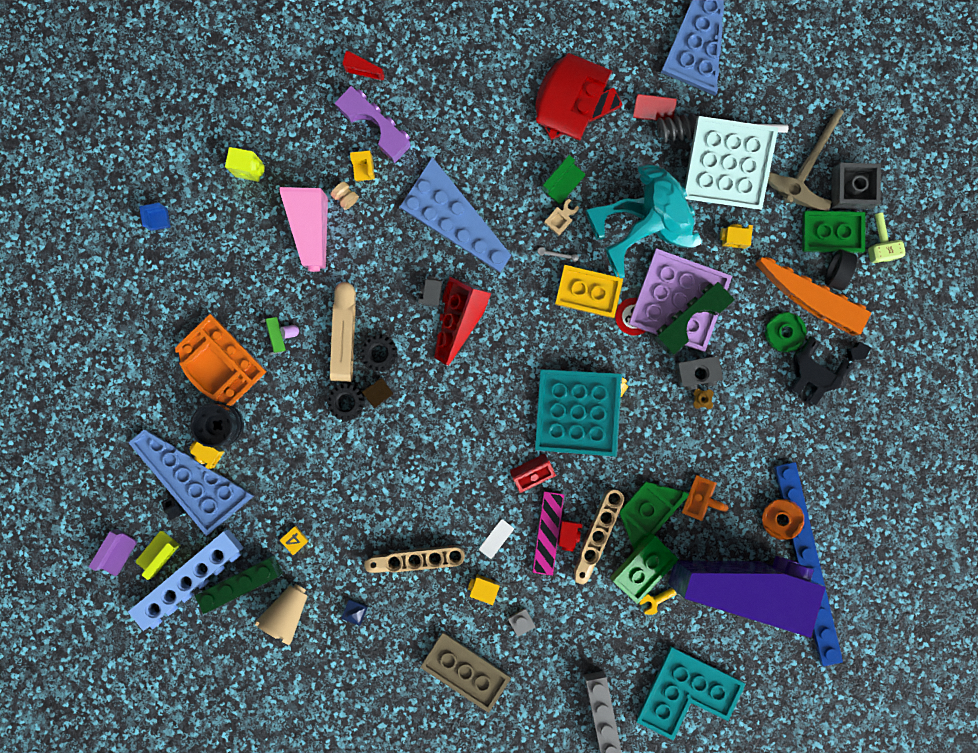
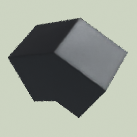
(858, 351)
(172, 508)

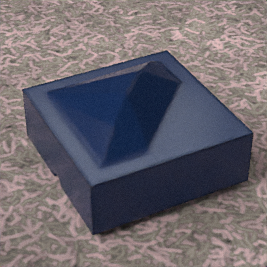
(354, 612)

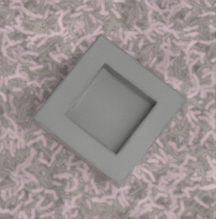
(521, 622)

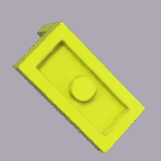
(157, 554)

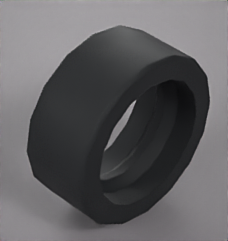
(841, 269)

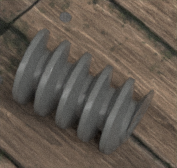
(676, 127)

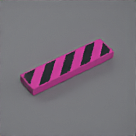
(548, 533)

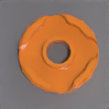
(785, 507)

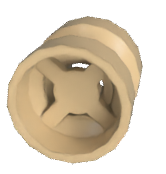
(344, 195)

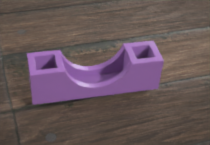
(356, 107)

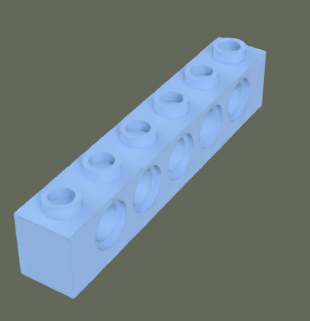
(144, 613)

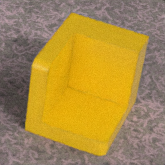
(362, 165)

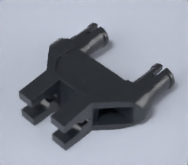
(815, 375)

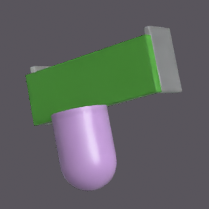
(278, 334)

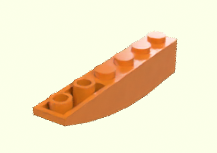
(816, 299)

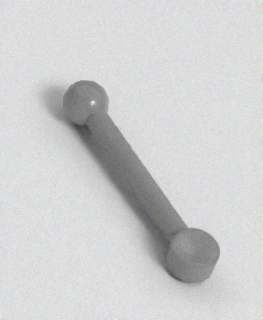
(541, 251)

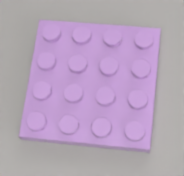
(668, 288)

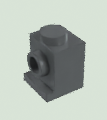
(431, 292)

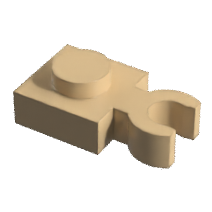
(560, 219)

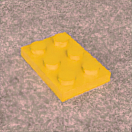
(589, 291)

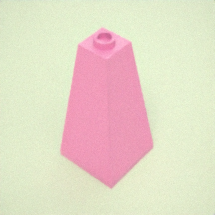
(308, 222)

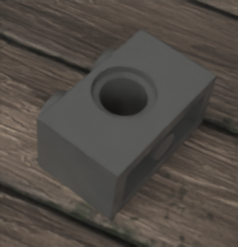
(710, 368)

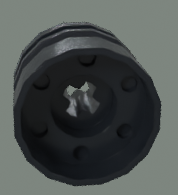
(206, 425)

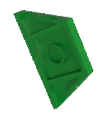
(649, 510)

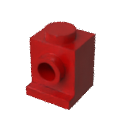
(569, 534)

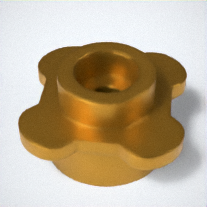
(698, 399)

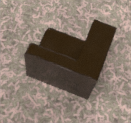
(378, 393)

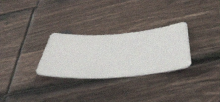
(496, 539)

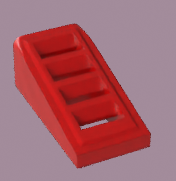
(359, 66)

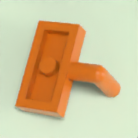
(700, 499)

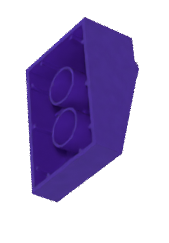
(753, 589)

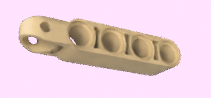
(343, 333)
(383, 561)
(585, 565)

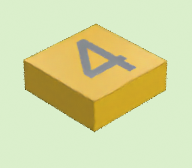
(294, 540)

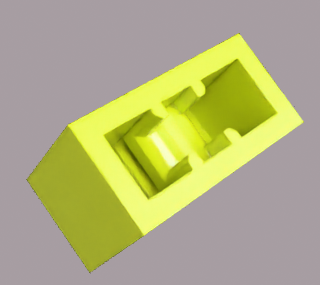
(244, 164)

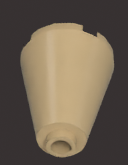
(284, 614)

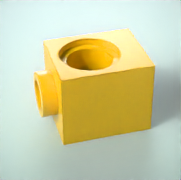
(483, 589)

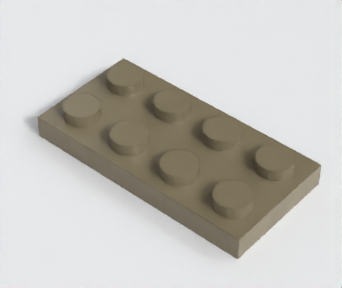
(465, 672)

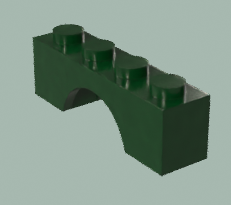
(713, 301)
(239, 584)

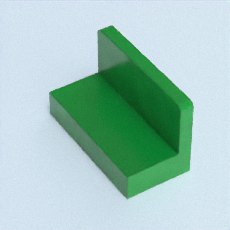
(563, 180)

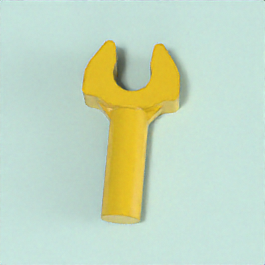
(656, 600)

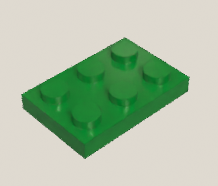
(833, 231)
(644, 568)

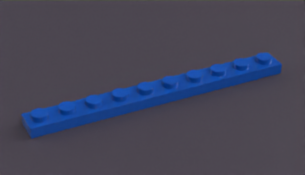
(806, 555)

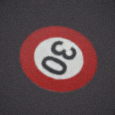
(623, 316)

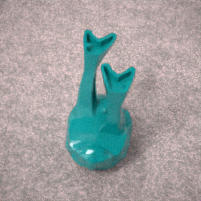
(661, 210)

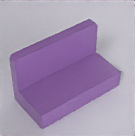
(113, 552)

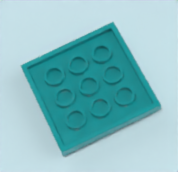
(578, 412)

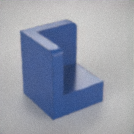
(154, 216)

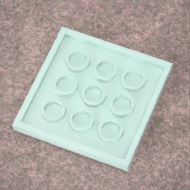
(730, 162)

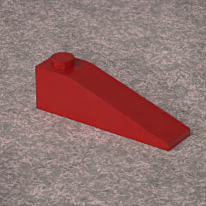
(462, 311)

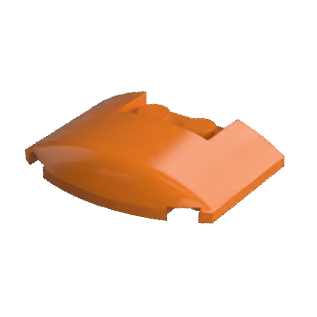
(218, 362)

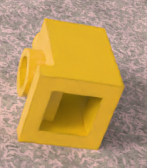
(736, 236)
(206, 454)

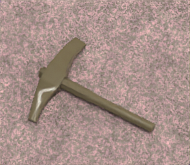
(794, 188)

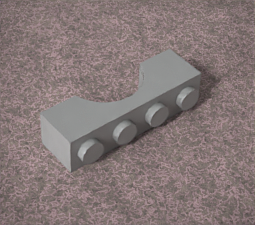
(602, 712)

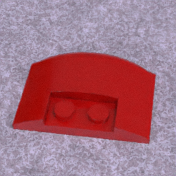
(570, 95)

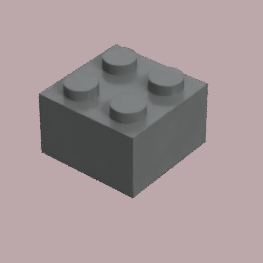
(856, 186)

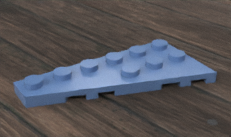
(698, 46)
(445, 210)
(199, 490)

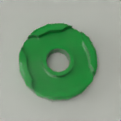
(775, 338)

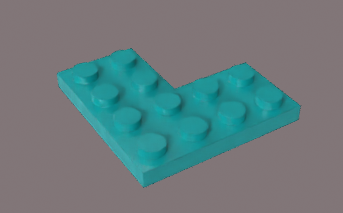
(682, 682)

